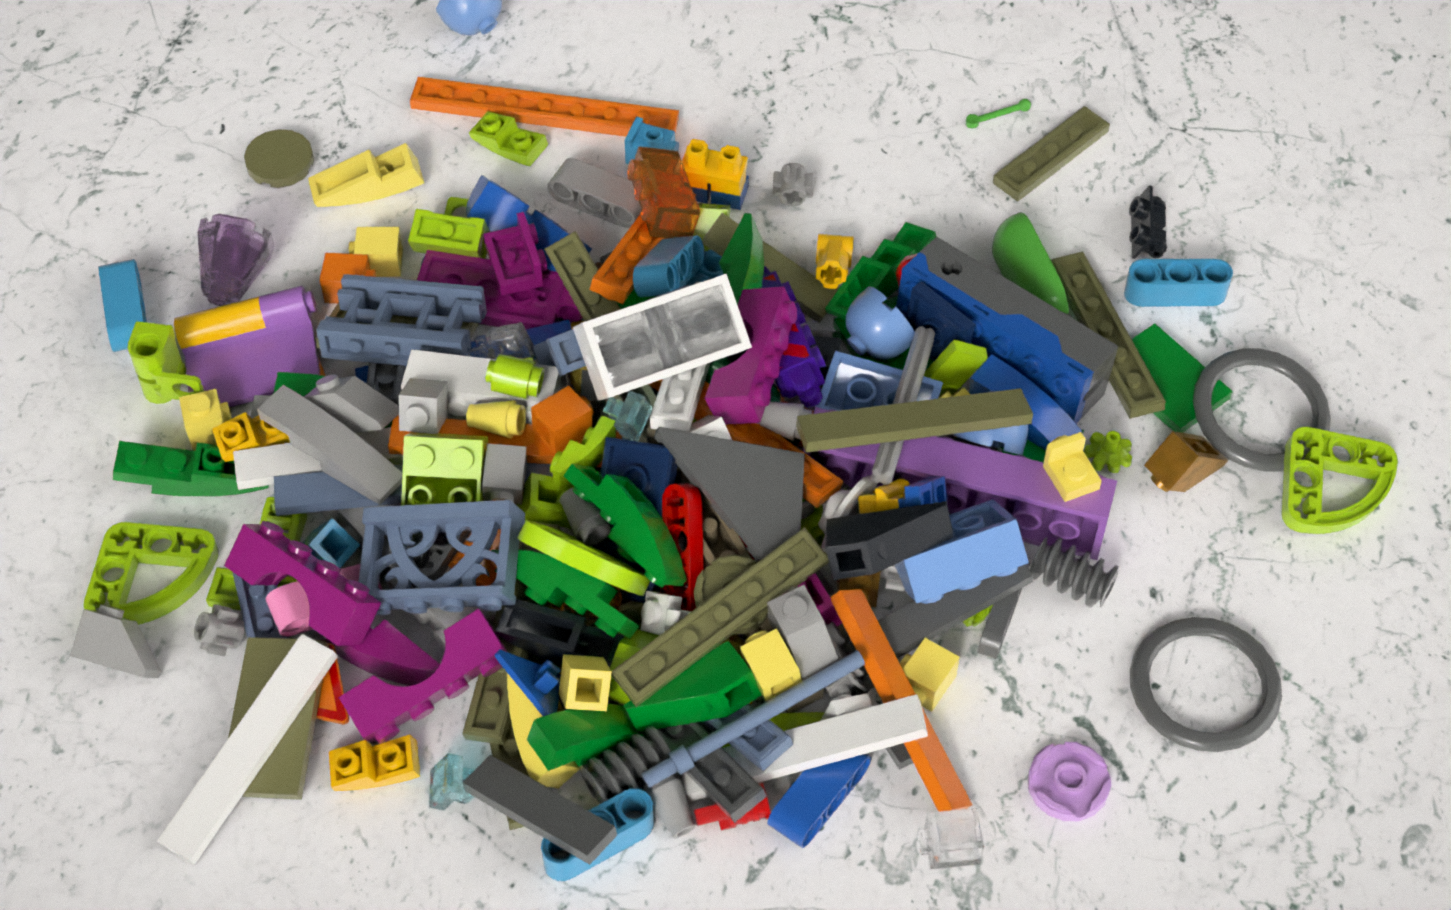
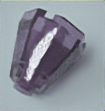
(231, 256)

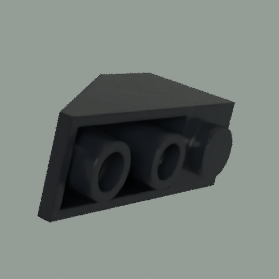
(881, 539)

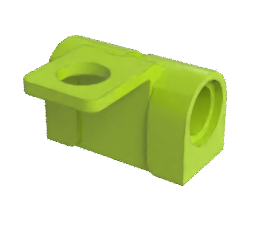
(448, 232)
(159, 363)

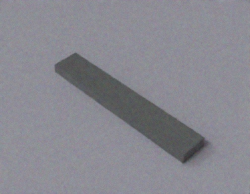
(916, 621)

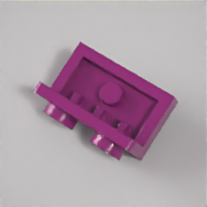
(515, 257)

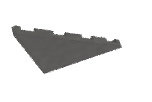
(748, 484)

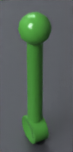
(973, 120)

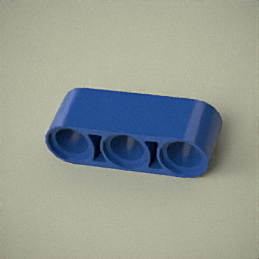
(815, 798)

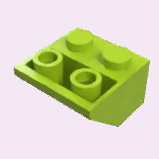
(442, 468)

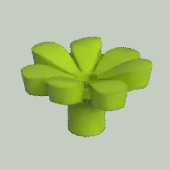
(1109, 451)

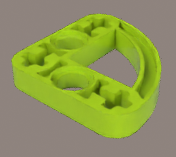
(1322, 458)
(129, 555)
(583, 557)

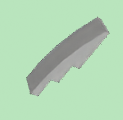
(332, 444)

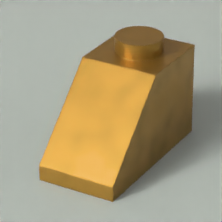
(1183, 462)

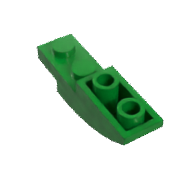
(178, 470)
(636, 523)
(560, 583)

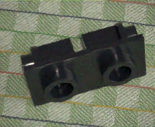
(1147, 223)

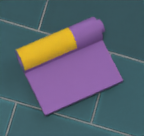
(249, 342)

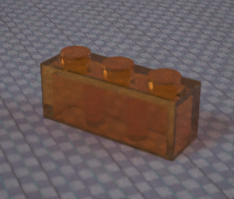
(663, 193)

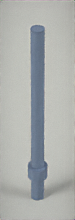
(683, 758)

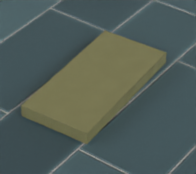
(287, 766)

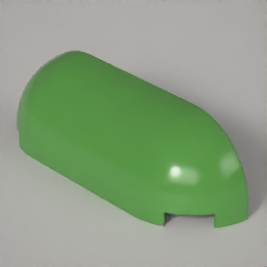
(1026, 262)

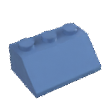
(864, 383)
(982, 546)

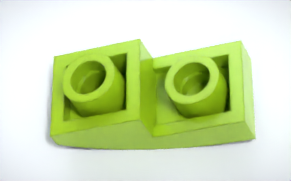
(504, 138)
(587, 454)

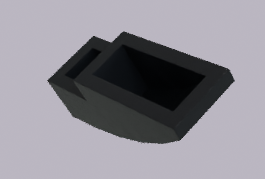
(554, 633)

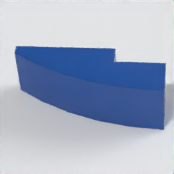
(1048, 417)

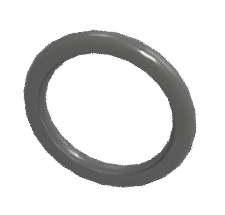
(1264, 358)
(1187, 737)

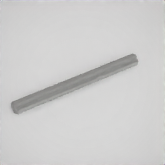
(907, 391)

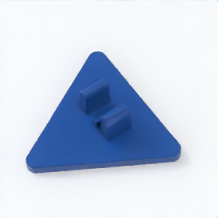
(536, 681)

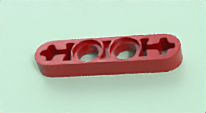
(693, 555)

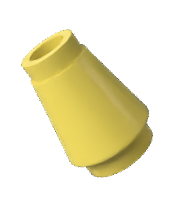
(499, 418)

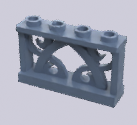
(403, 521)

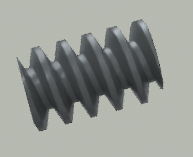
(1073, 572)
(624, 766)

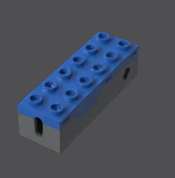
(1015, 326)

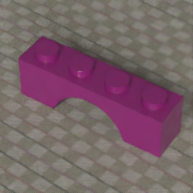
(744, 387)
(337, 606)
(382, 707)

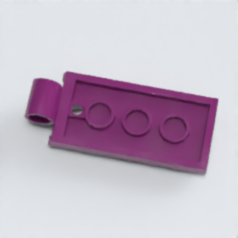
(531, 307)

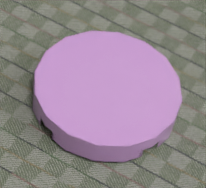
(1069, 781)

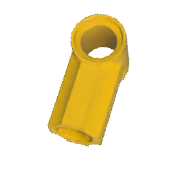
(833, 259)

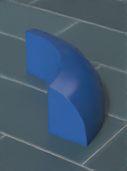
(499, 210)

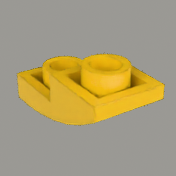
(246, 433)
(374, 766)

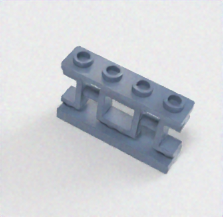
(392, 342)

